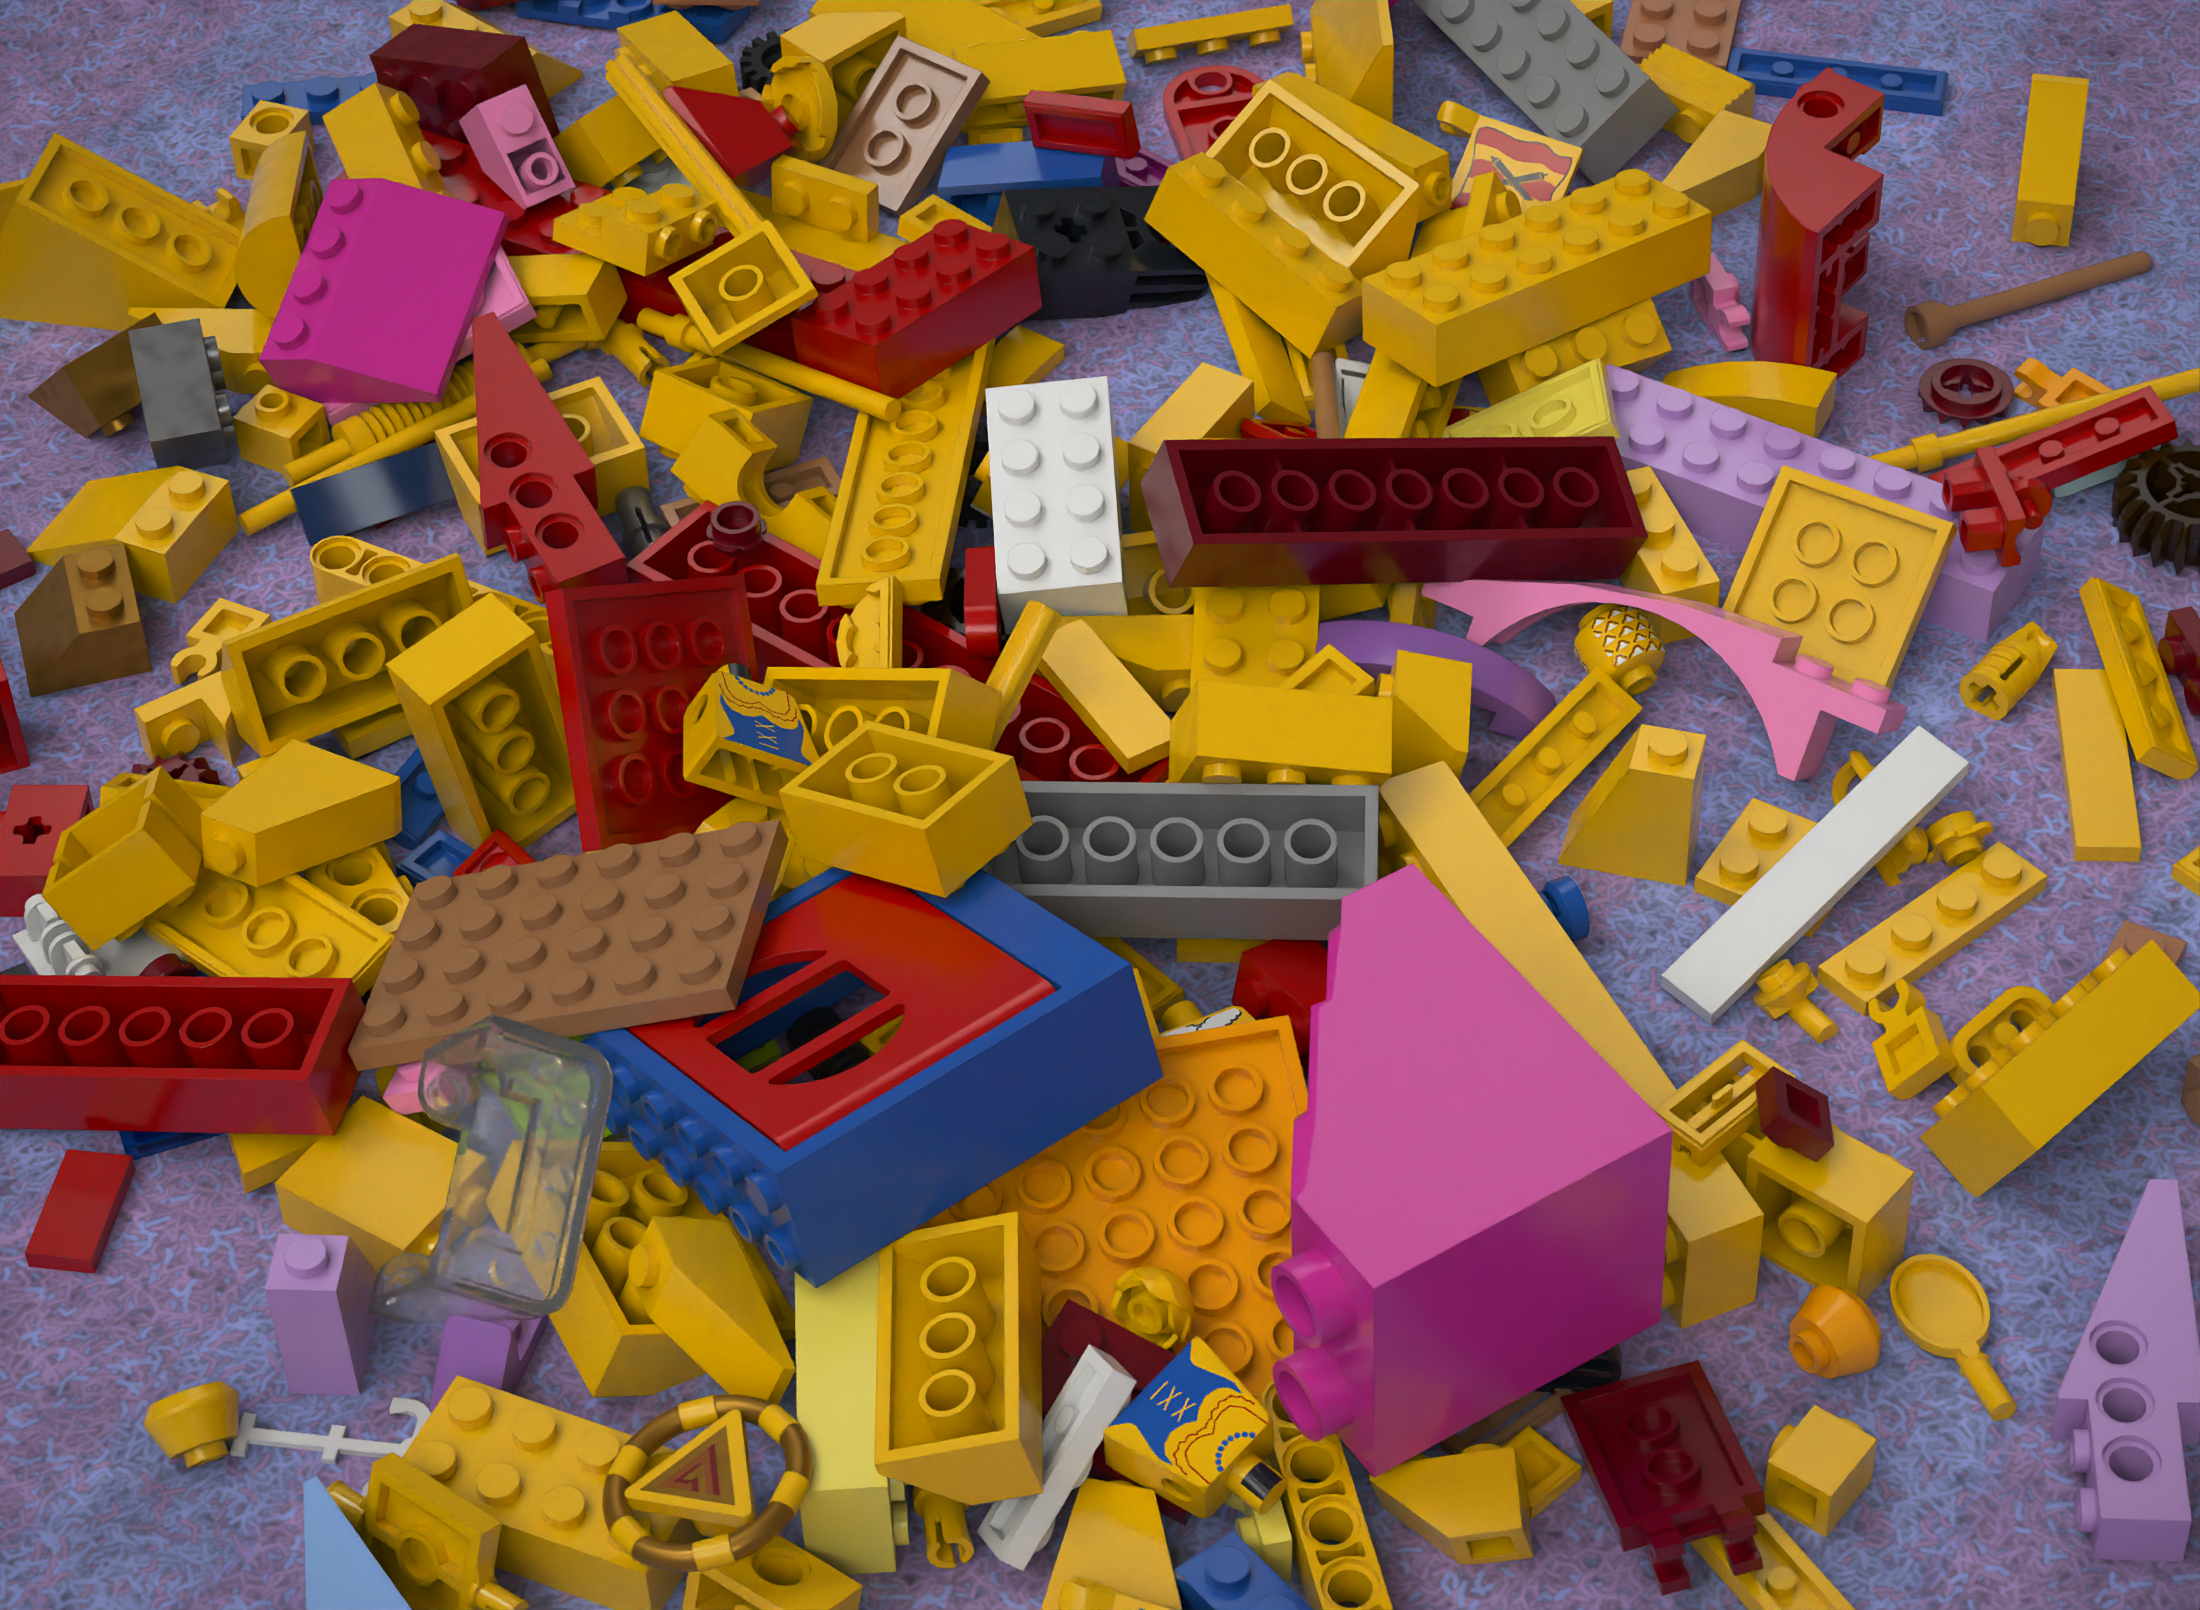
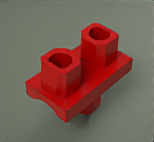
(1999, 503)

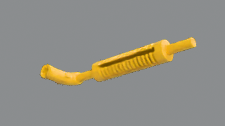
(359, 432)

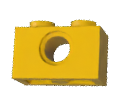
(773, 1579)

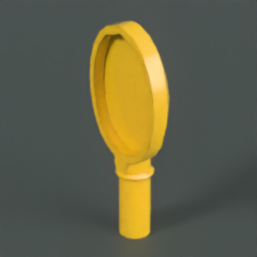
(1950, 1317)

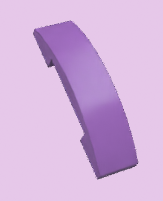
(1499, 685)

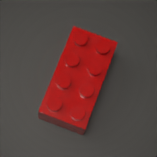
(919, 309)

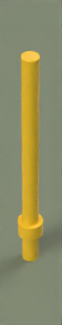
(683, 335)
(404, 440)
(1929, 452)

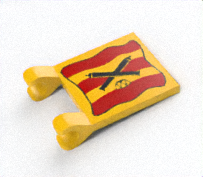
(1525, 161)

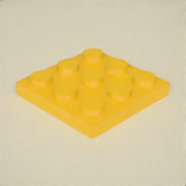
(1841, 573)

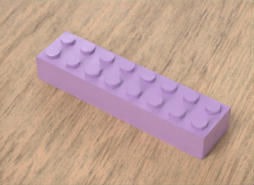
(1725, 464)

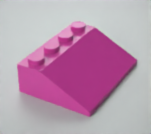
(382, 294)

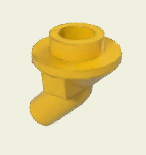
(1786, 990)

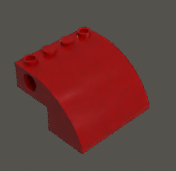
(1816, 225)

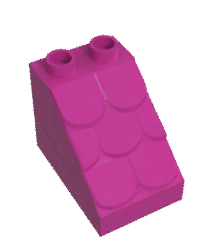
(1460, 1188)

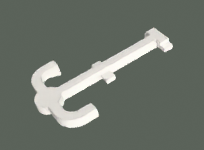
(335, 1442)

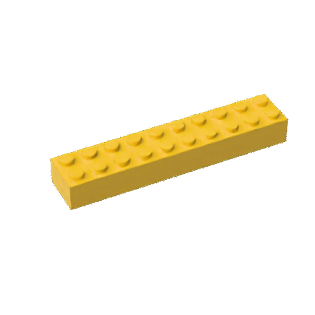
(1711, 1215)

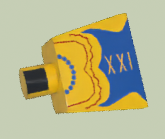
(744, 737)
(1197, 1437)

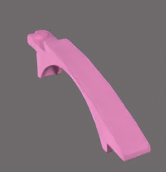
(1793, 696)

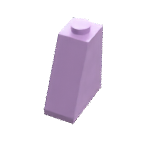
(320, 1312)

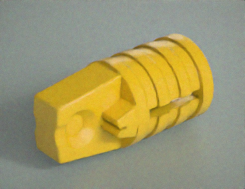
(2009, 669)

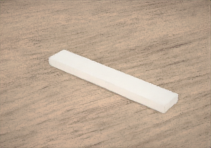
(1814, 875)

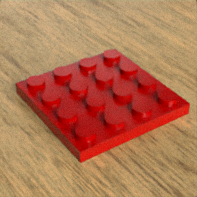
(625, 676)

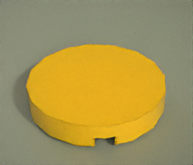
(810, 97)

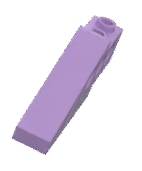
(2137, 1392)

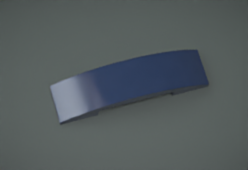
(372, 493)

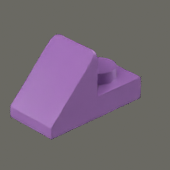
(486, 1352)

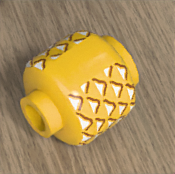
(1621, 645)

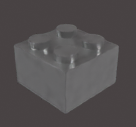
(178, 388)

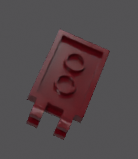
(1668, 1469)

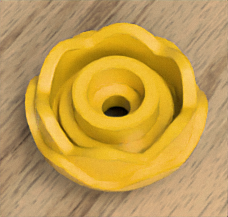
(1154, 1305)

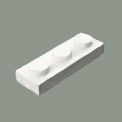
(1070, 1436)

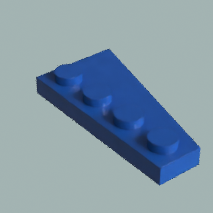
(710, 20)

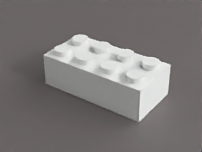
(1056, 498)

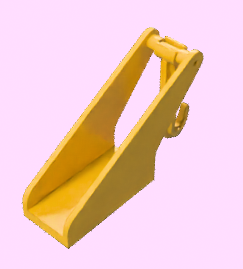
(97, 239)

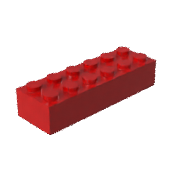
(177, 1053)

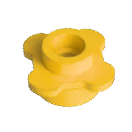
(1957, 838)

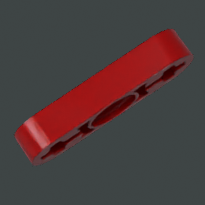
(981, 603)

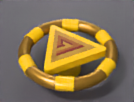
(705, 1483)

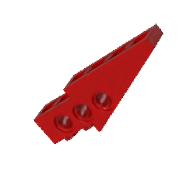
(535, 475)

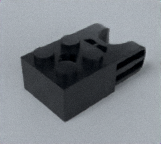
(1097, 251)

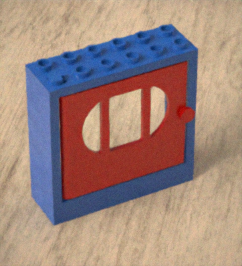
(1000, 1052)

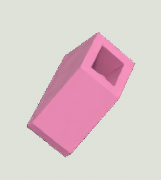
(516, 148)

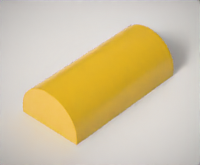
(277, 221)

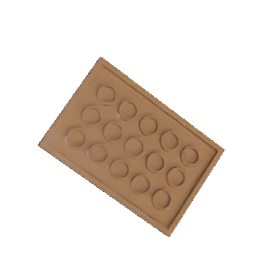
(575, 942)

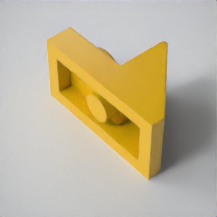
(188, 719)

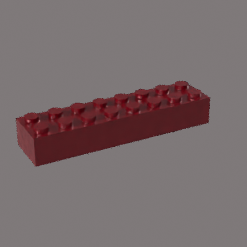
(1391, 510)

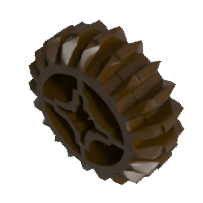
(2160, 505)

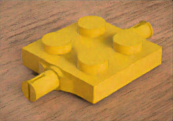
(427, 1539)

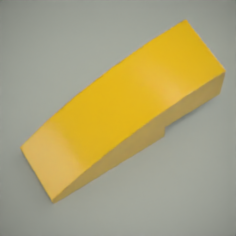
(1771, 391)

